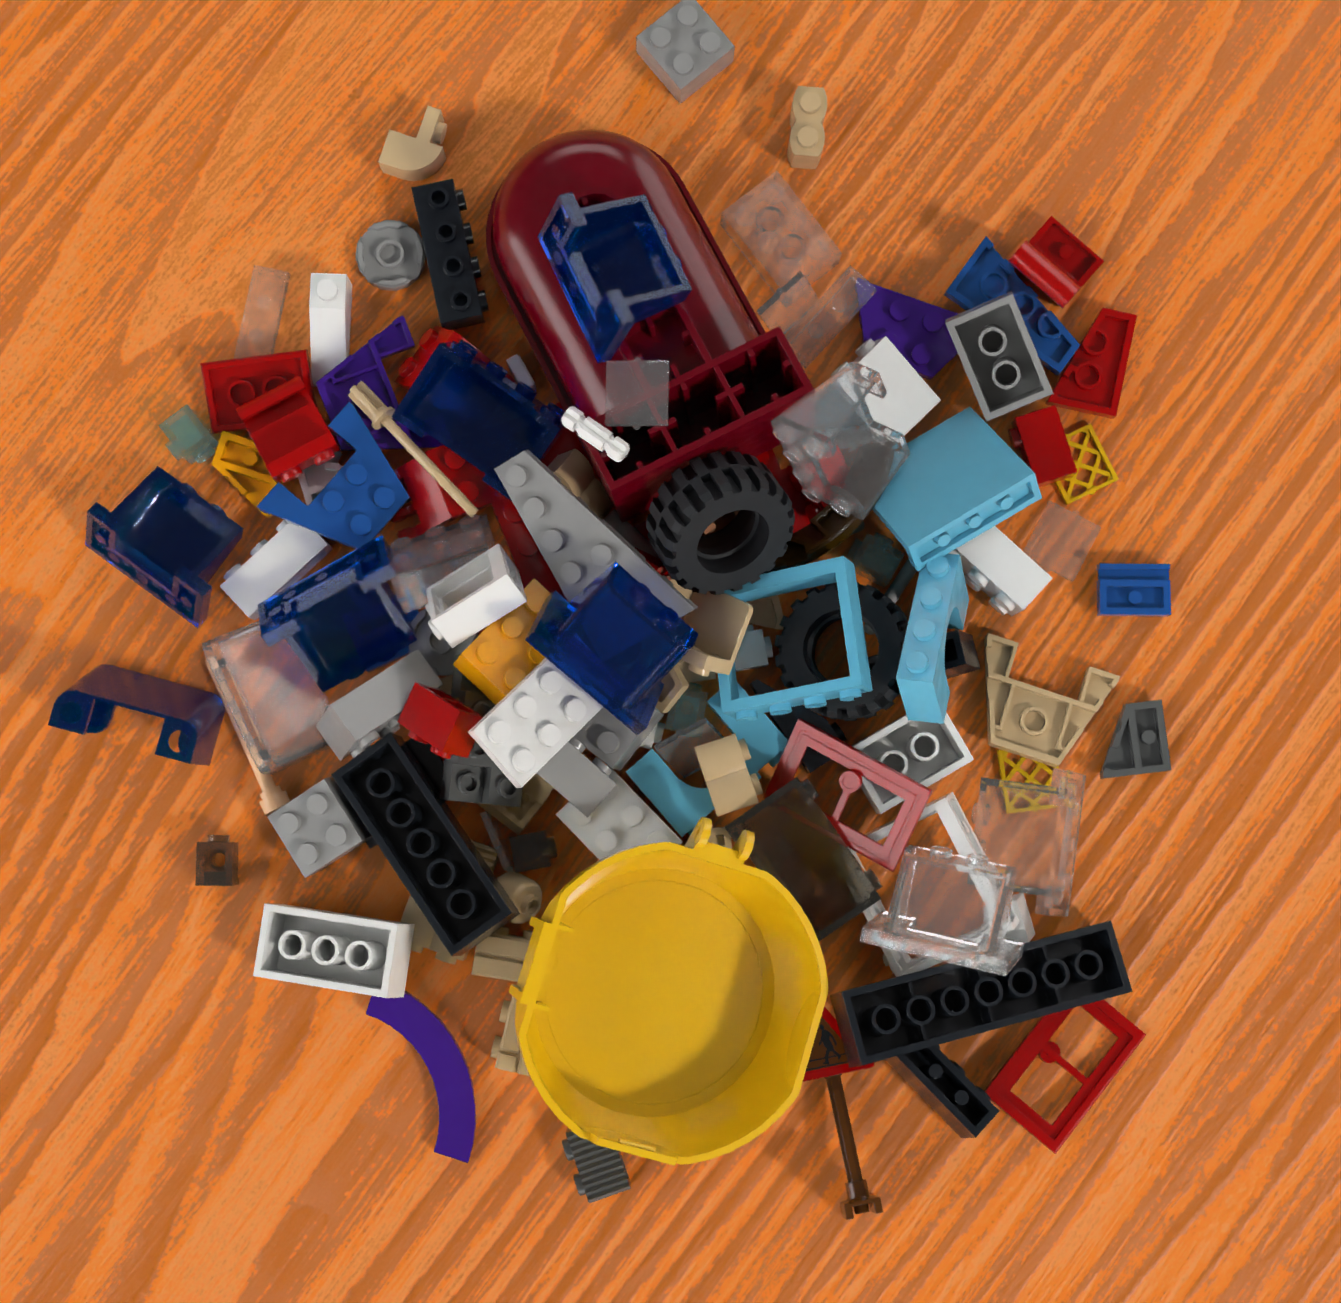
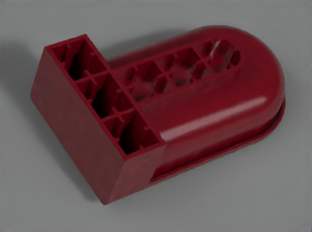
(722, 364)

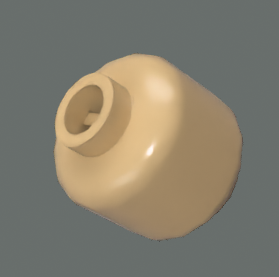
(523, 893)

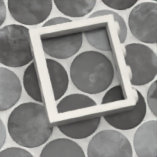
(964, 842)

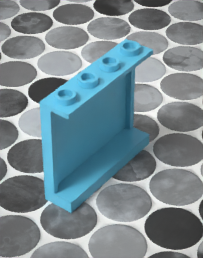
(954, 488)

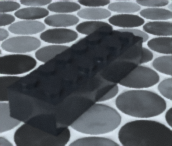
(425, 844)

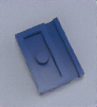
(1133, 590)

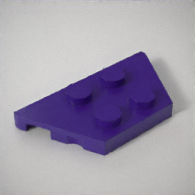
(912, 327)

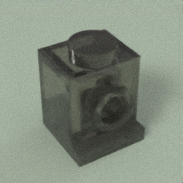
(207, 871)

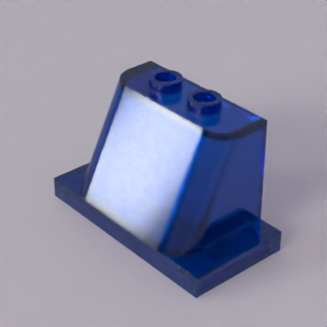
(612, 266)
(165, 542)
(340, 616)
(614, 643)

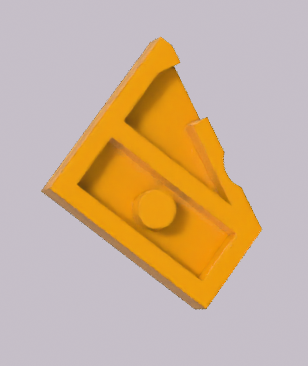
(243, 467)

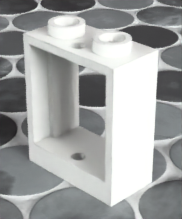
(474, 596)

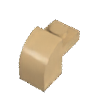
(416, 157)

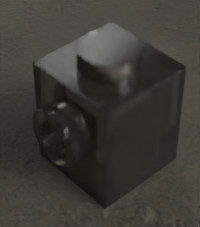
(532, 851)

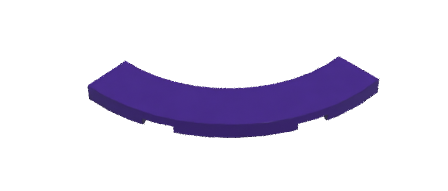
(445, 1065)

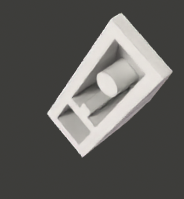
(329, 321)

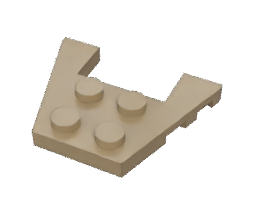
(1034, 719)

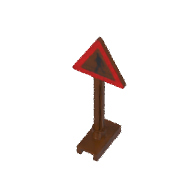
(830, 1062)

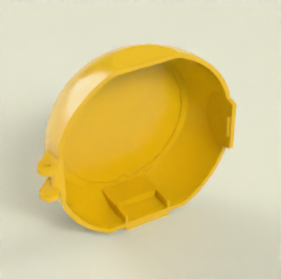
(671, 1000)

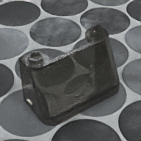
(807, 856)

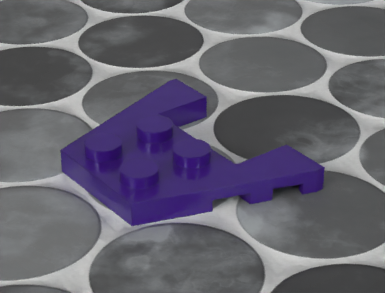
(367, 367)

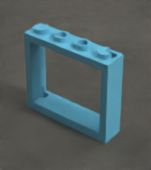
(812, 695)

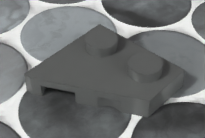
(1138, 742)

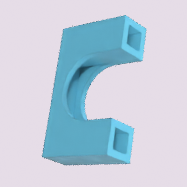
(937, 604)
(686, 804)

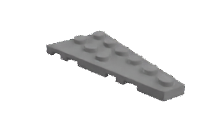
(573, 537)

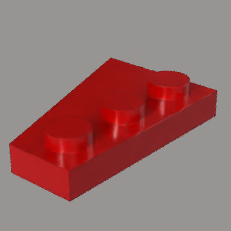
(1098, 367)

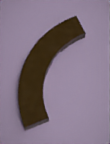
(817, 538)

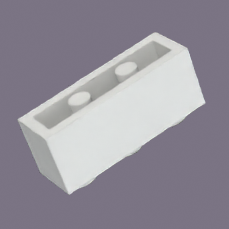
(274, 566)

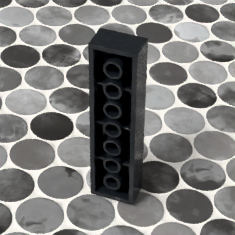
(963, 1001)

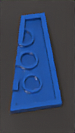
(990, 276)

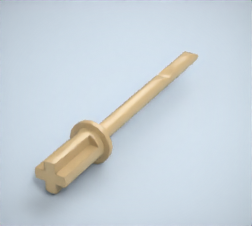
(381, 417)

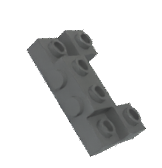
(475, 777)

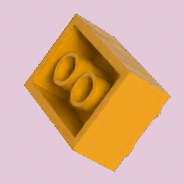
(500, 653)

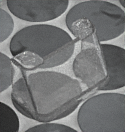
(268, 697)

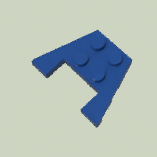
(356, 500)

